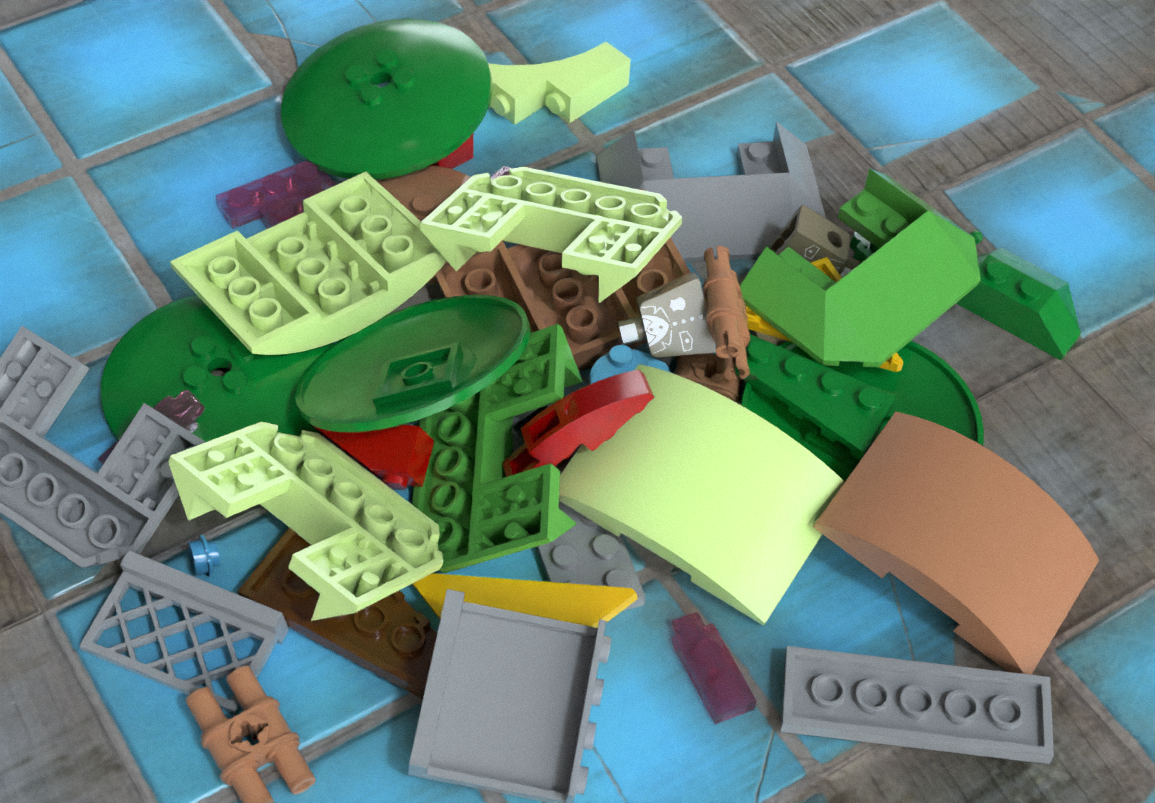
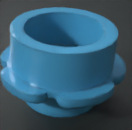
(203, 556)

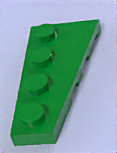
(833, 401)

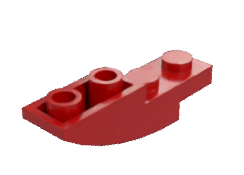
(581, 417)

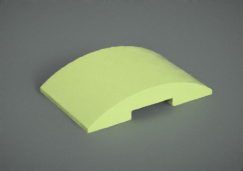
(317, 273)
(707, 492)

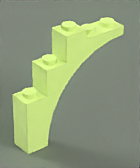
(564, 86)

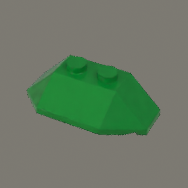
(1024, 302)

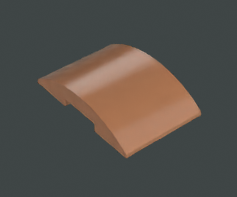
(560, 294)
(963, 537)

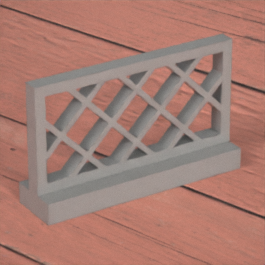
(191, 595)

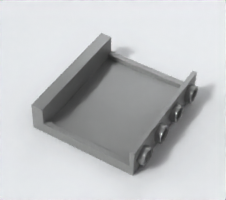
(509, 702)

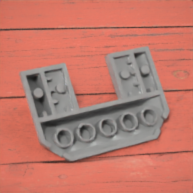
(724, 211)
(56, 495)

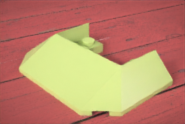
(590, 222)
(359, 528)

